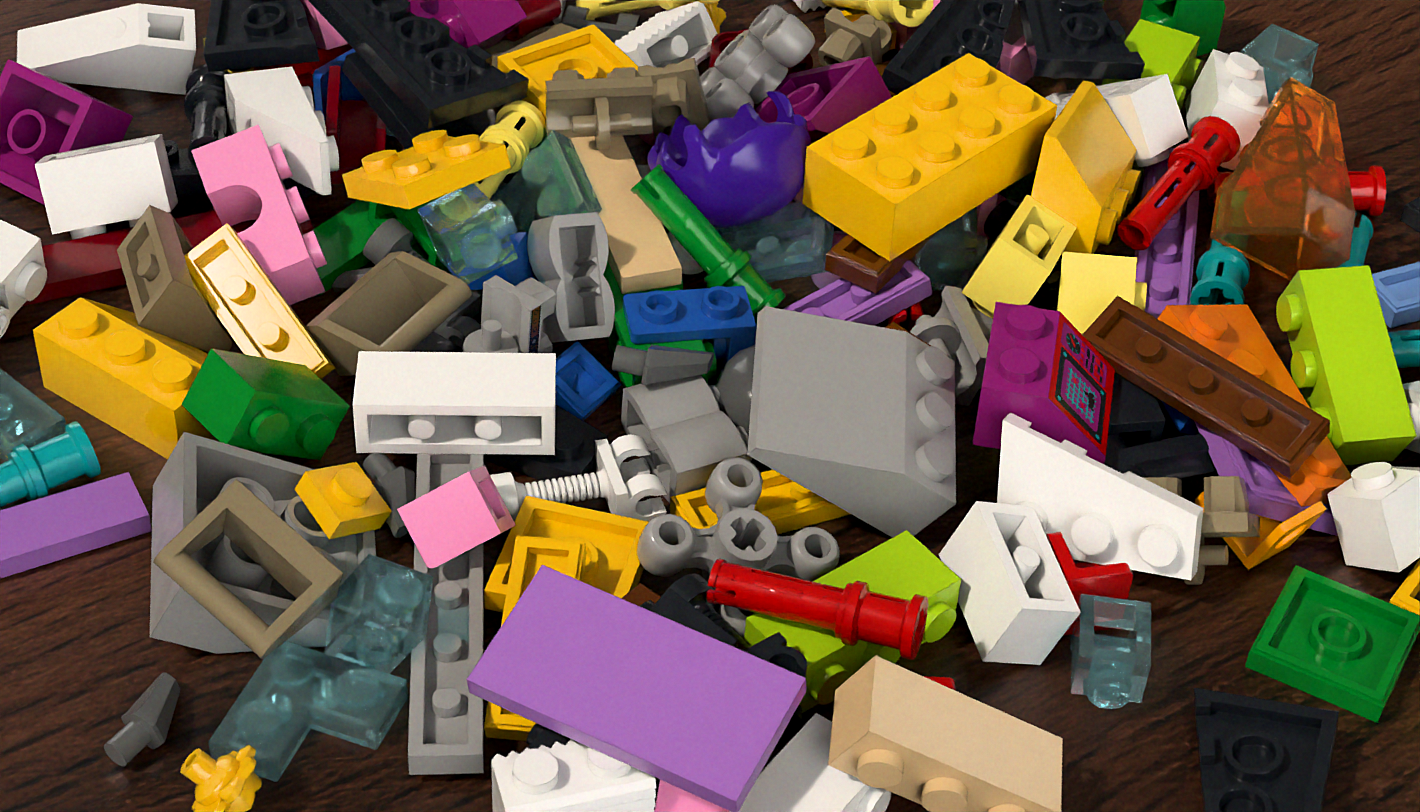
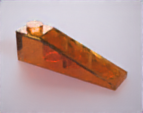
(1291, 189)

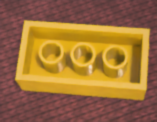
(926, 155)

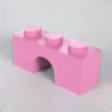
(247, 184)

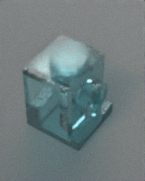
(1111, 667)

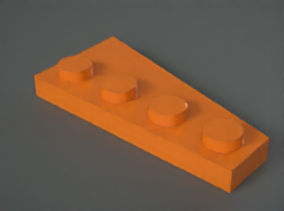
(1241, 340)

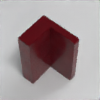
(352, 127)

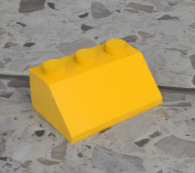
(1087, 169)
(120, 372)

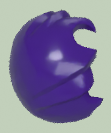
(737, 165)

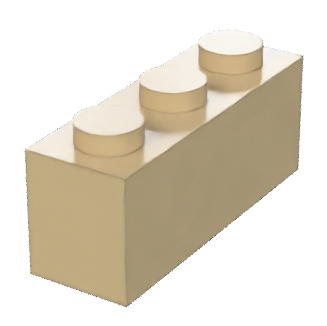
(941, 745)

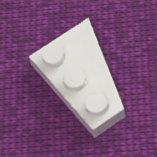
(1097, 509)

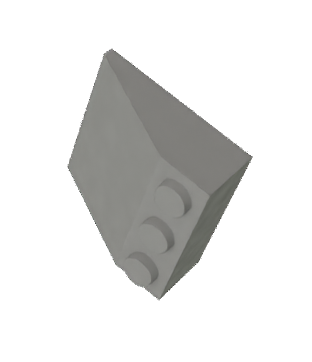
(856, 416)
(186, 485)

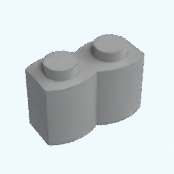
(571, 258)
(682, 431)

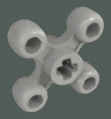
(755, 62)
(738, 537)

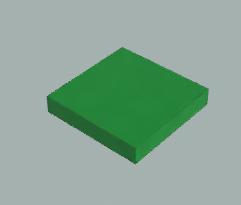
(1335, 643)

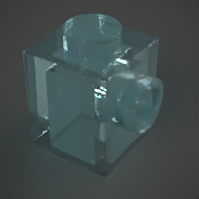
(1282, 57)
(470, 232)
(953, 253)
(379, 614)

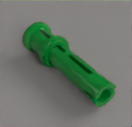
(703, 242)

